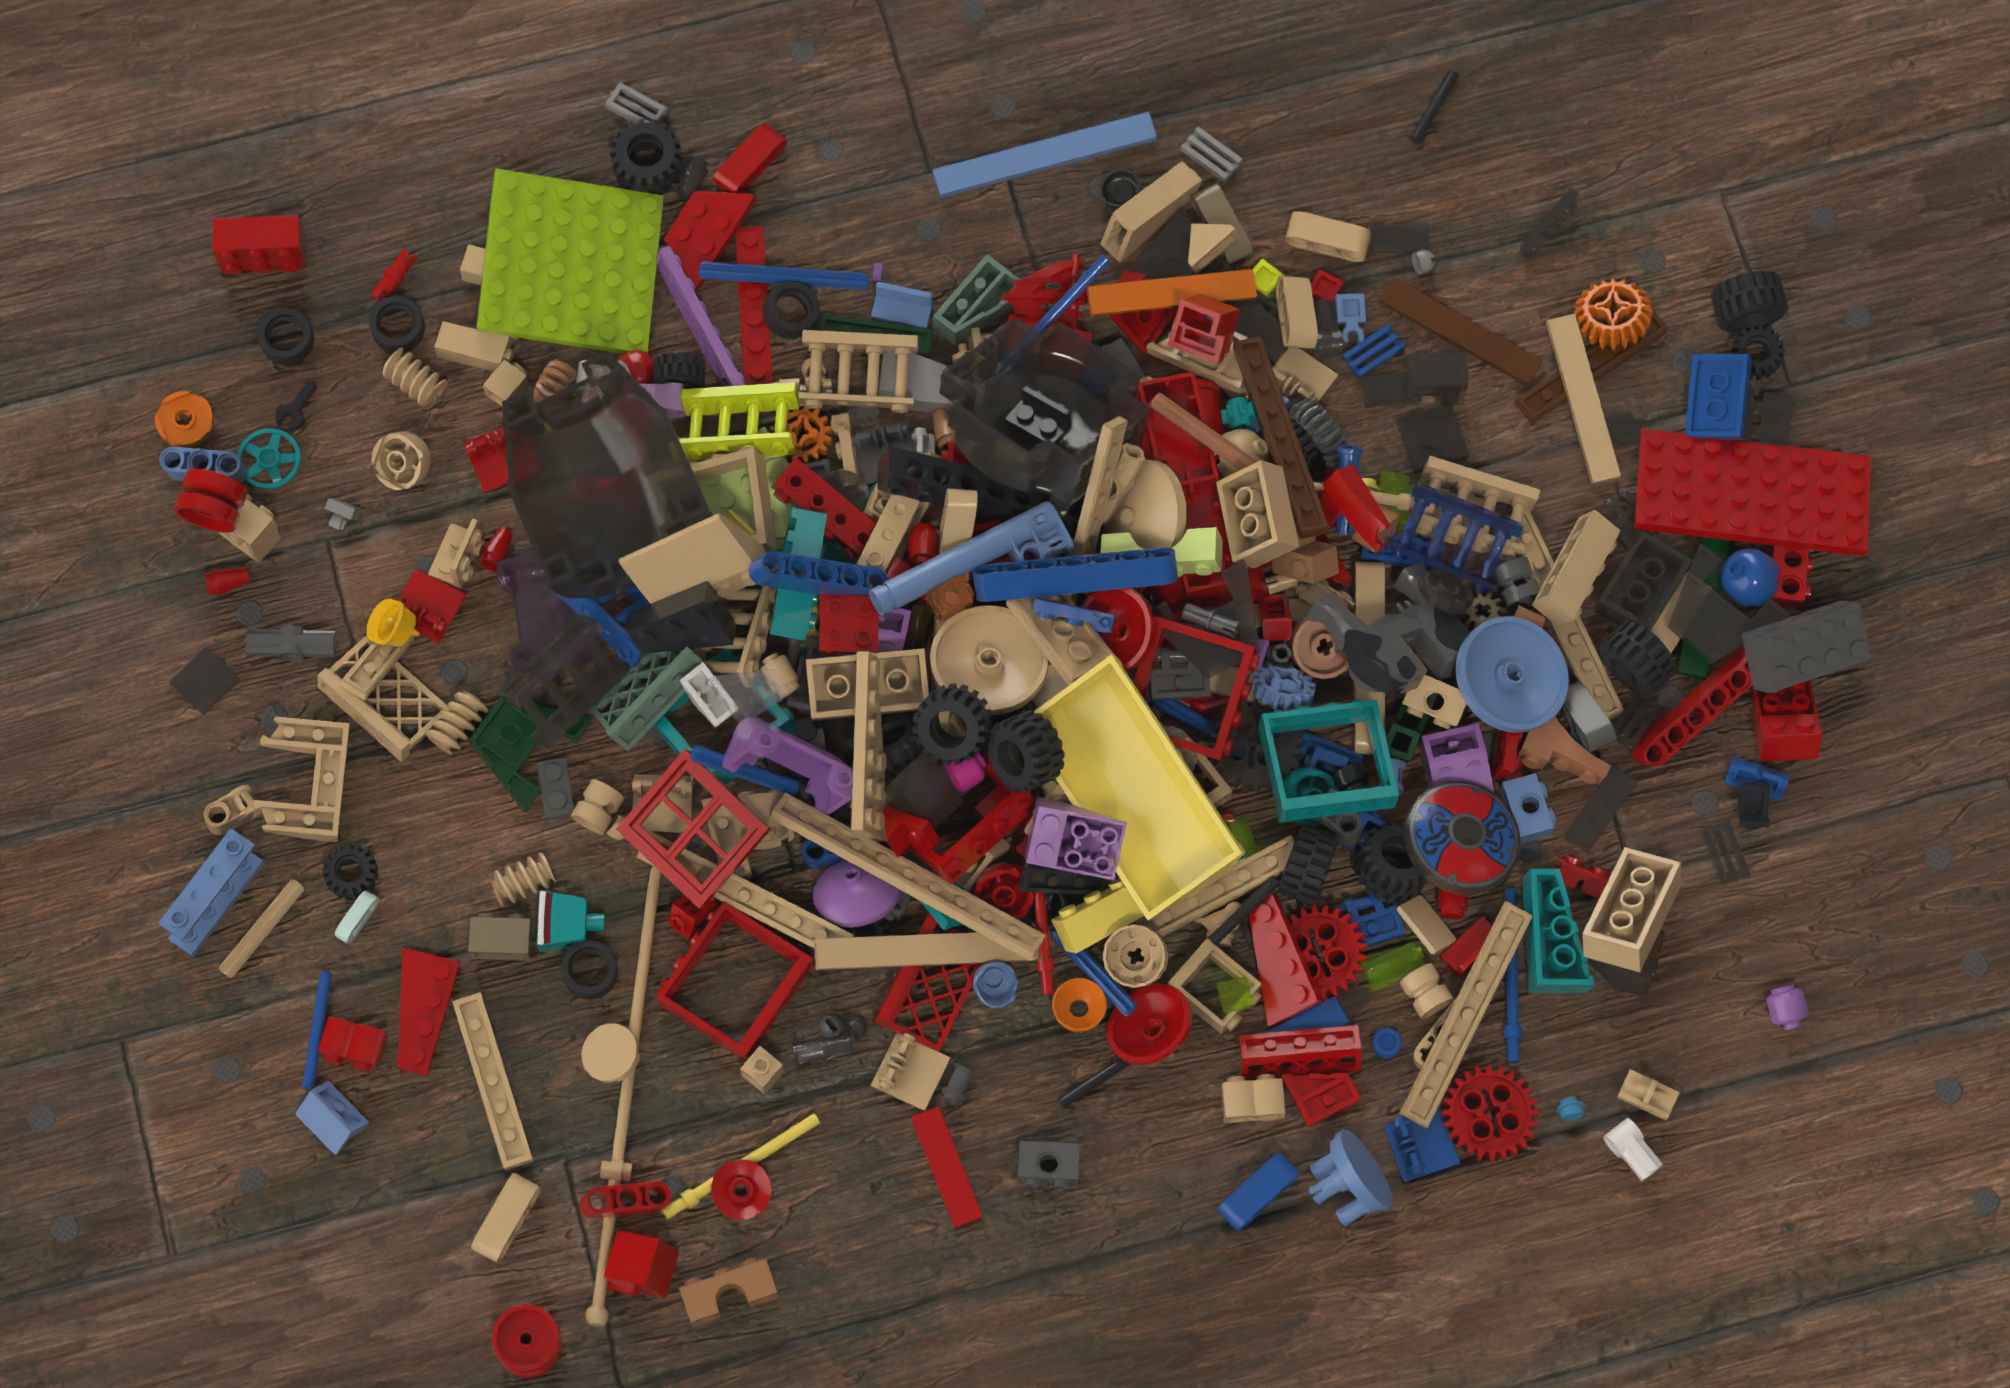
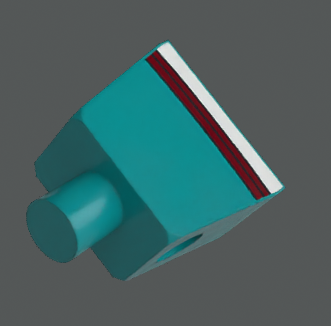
(564, 921)

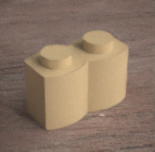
(1253, 1099)

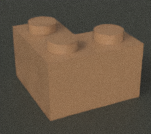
(1309, 563)

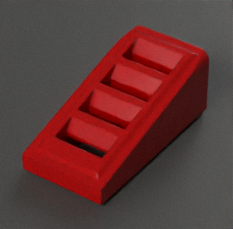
(1275, 617)

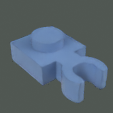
(1350, 312)

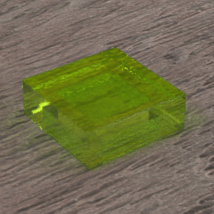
(1234, 995)

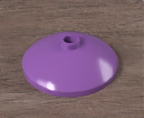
(852, 896)

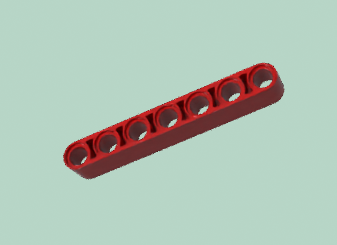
(1703, 708)

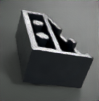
(684, 619)

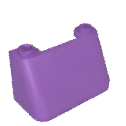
(828, 775)

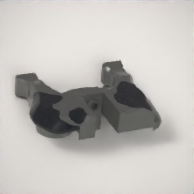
(1382, 652)

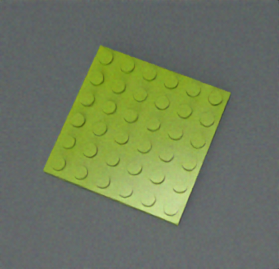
(569, 262)

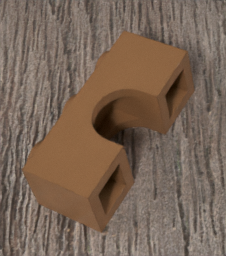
(751, 1279)

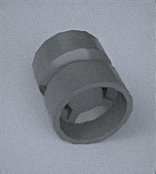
(1514, 573)

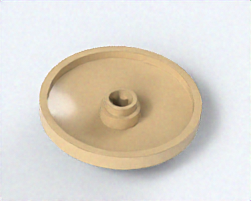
(1152, 509)
(989, 654)

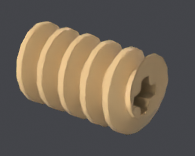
(412, 379)
(456, 721)
(522, 879)

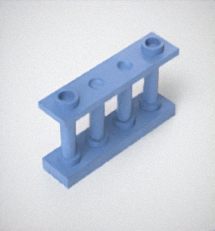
(211, 893)

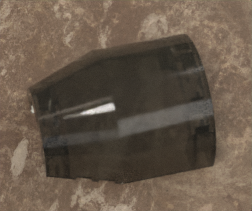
(597, 477)

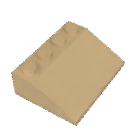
(700, 553)

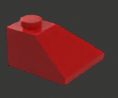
(1142, 326)

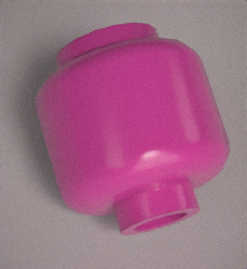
(966, 774)

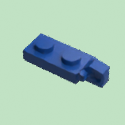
(1074, 614)

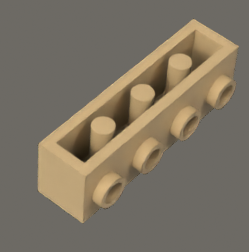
(1576, 568)

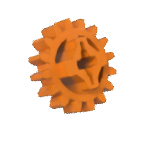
(811, 438)

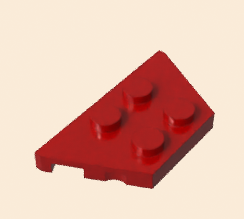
(706, 228)

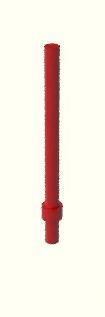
(1045, 963)

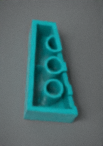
(1552, 937)

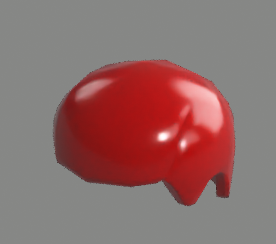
(639, 365)

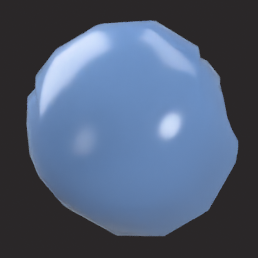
(995, 984)

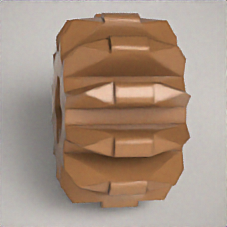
(553, 379)

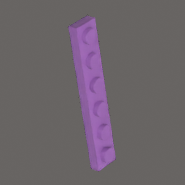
(697, 318)

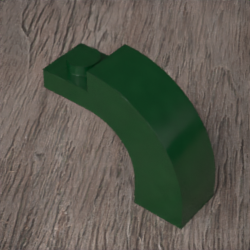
(1408, 729)

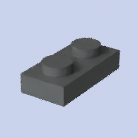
(555, 789)

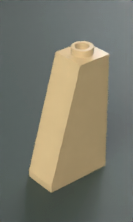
(1149, 210)

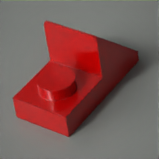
(906, 828)

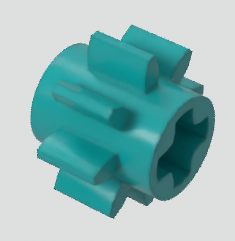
(1238, 414)

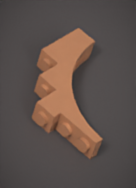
(1553, 742)

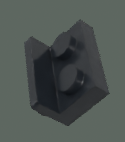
(1040, 417)

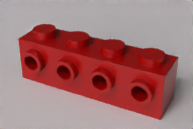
(810, 492)

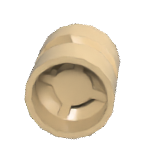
(596, 808)
(1428, 994)

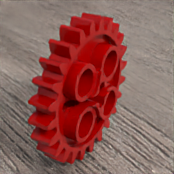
(1344, 942)
(1464, 1119)

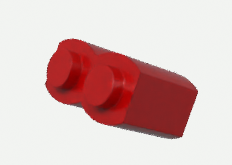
(352, 1044)

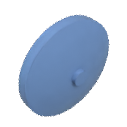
(1512, 674)

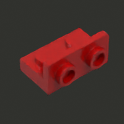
(1506, 760)

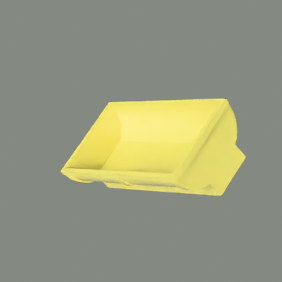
(1131, 771)

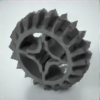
(1321, 431)

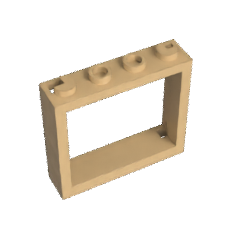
(755, 462)

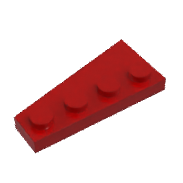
(424, 1002)

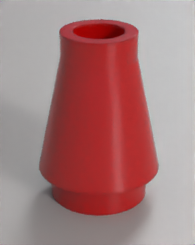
(496, 549)
(225, 580)

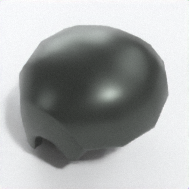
(1119, 188)

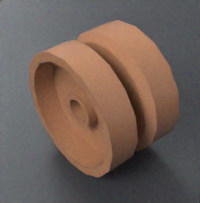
(1307, 657)

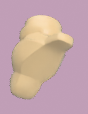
(1214, 920)

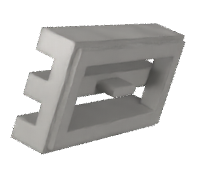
(630, 116)
(1216, 145)

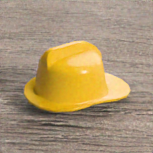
(391, 624)

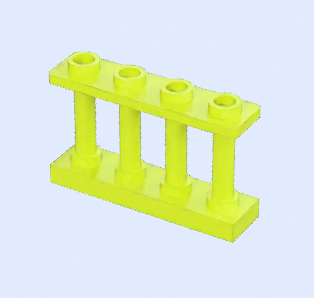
(739, 399)

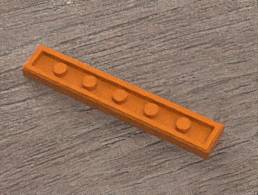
(1169, 291)

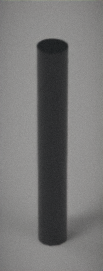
(1434, 106)
(1244, 910)
(1092, 1082)

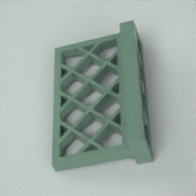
(653, 699)

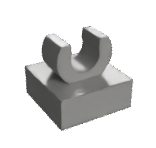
(342, 512)

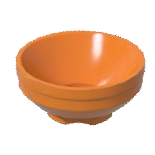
(1079, 990)

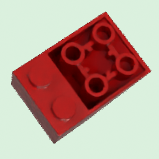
(1787, 723)

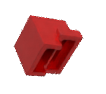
(1204, 327)
(640, 1265)

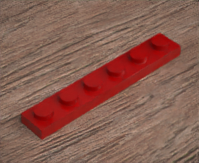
(752, 295)

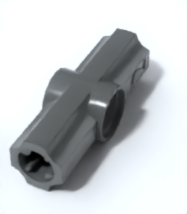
(290, 643)

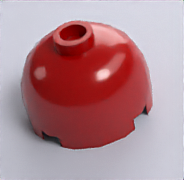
(1000, 888)

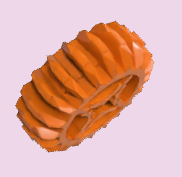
(1630, 318)

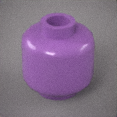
(1787, 1006)

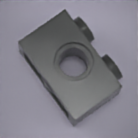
(1063, 1154)

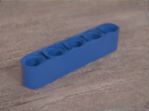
(807, 571)

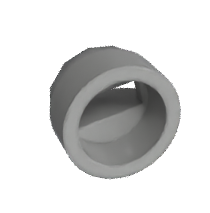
(1422, 261)

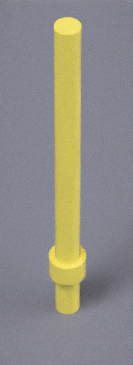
(690, 1197)

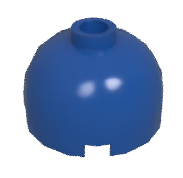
(1749, 577)

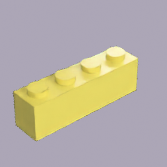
(1096, 917)

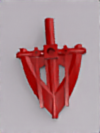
(1028, 293)

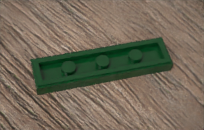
(846, 324)

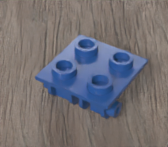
(1421, 1149)

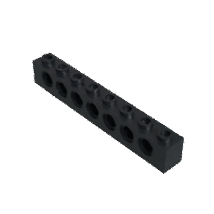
(928, 478)

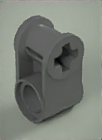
(1335, 823)

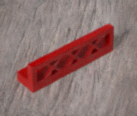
(1300, 1049)

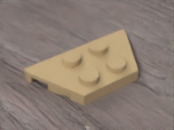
(1224, 374)

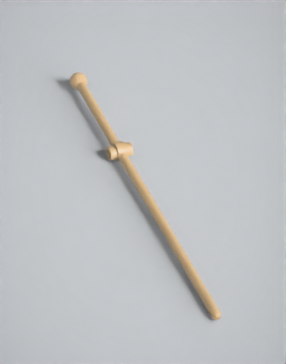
(615, 1169)

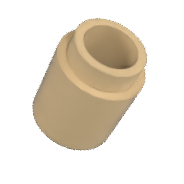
(783, 669)

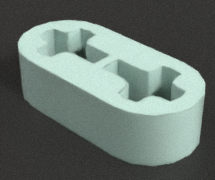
(356, 917)

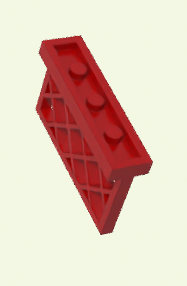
(906, 979)

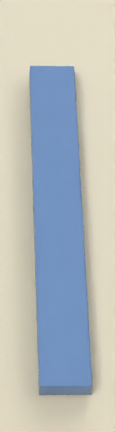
(1044, 155)

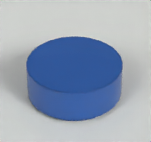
(1386, 1043)

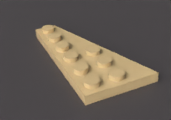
(869, 759)

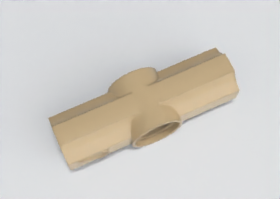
(1128, 465)

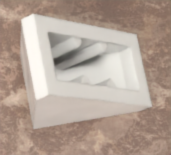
(704, 695)

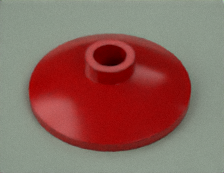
(743, 1173)

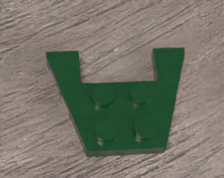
(506, 744)

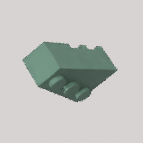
(975, 301)

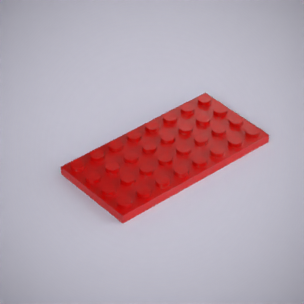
(1753, 492)

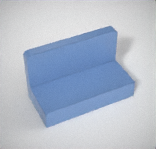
(902, 305)
(331, 1117)

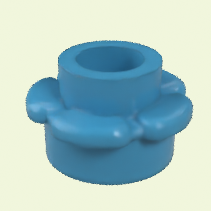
(1570, 1109)

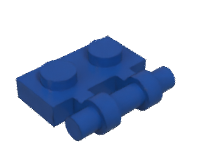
(1377, 926)

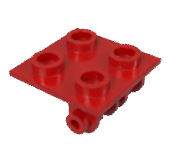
(489, 459)
(432, 604)
(847, 624)

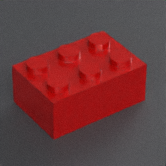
(259, 244)

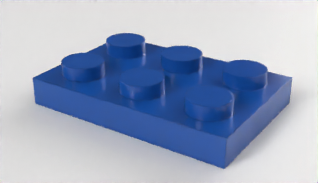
(1718, 396)

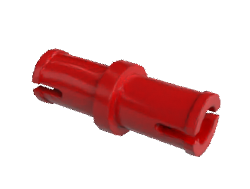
(394, 275)

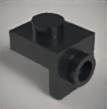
(1753, 805)

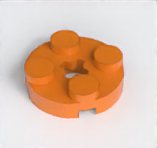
(193, 406)

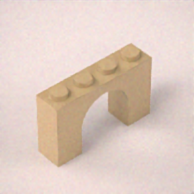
(466, 344)

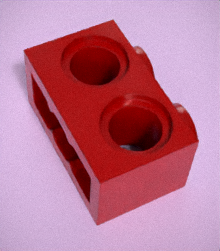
(1792, 576)

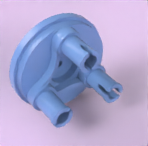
(1354, 1170)

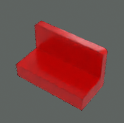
(1464, 951)

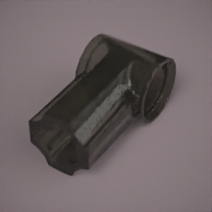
(1329, 337)

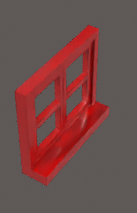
(666, 860)

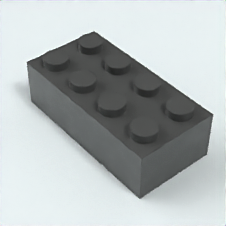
(1806, 646)

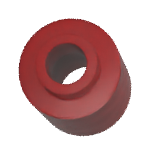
(922, 543)
(1452, 905)

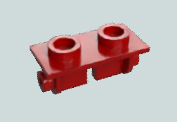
(1594, 879)

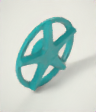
(269, 459)

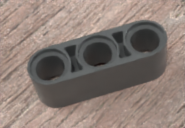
(1587, 718)

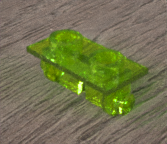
(1393, 966)

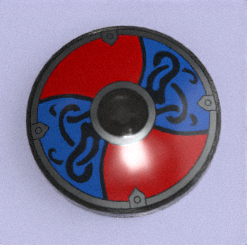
(1462, 837)

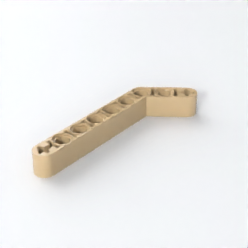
(955, 528)

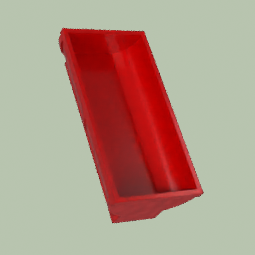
(1197, 474)

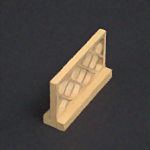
(370, 718)

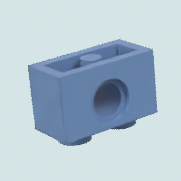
(1529, 790)

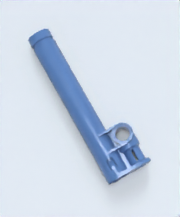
(1028, 532)

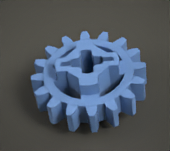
(1282, 687)

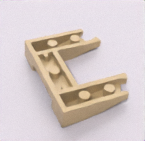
(330, 745)

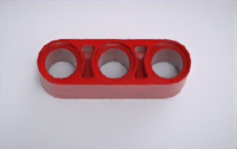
(750, 160)
(611, 1201)

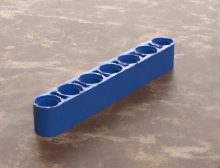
(1075, 574)

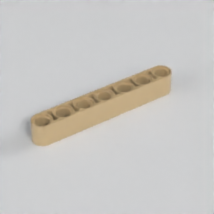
(1369, 607)

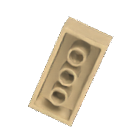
(833, 683)
(1632, 909)

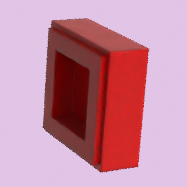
(1325, 286)

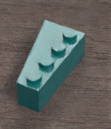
(792, 608)

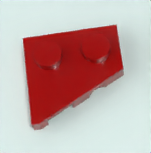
(1320, 1095)

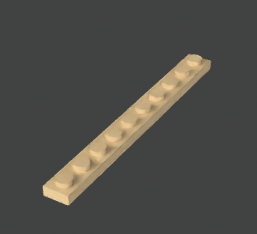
(908, 876)

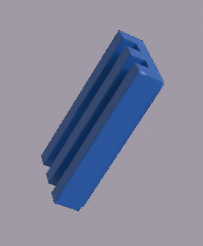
(1392, 338)

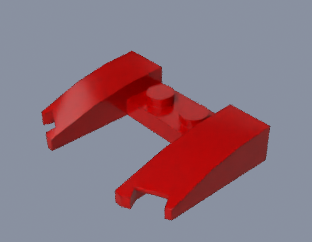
(1349, 496)

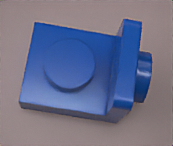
(1326, 760)
(1369, 820)

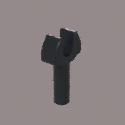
(295, 409)

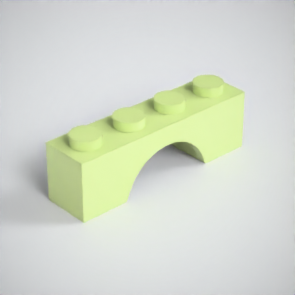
(1196, 553)

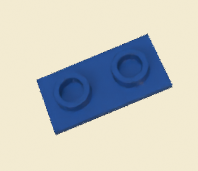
(1746, 771)

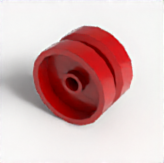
(210, 500)
(539, 1354)

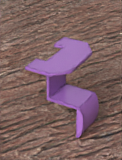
(877, 272)

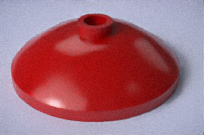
(1131, 612)
(1159, 1010)

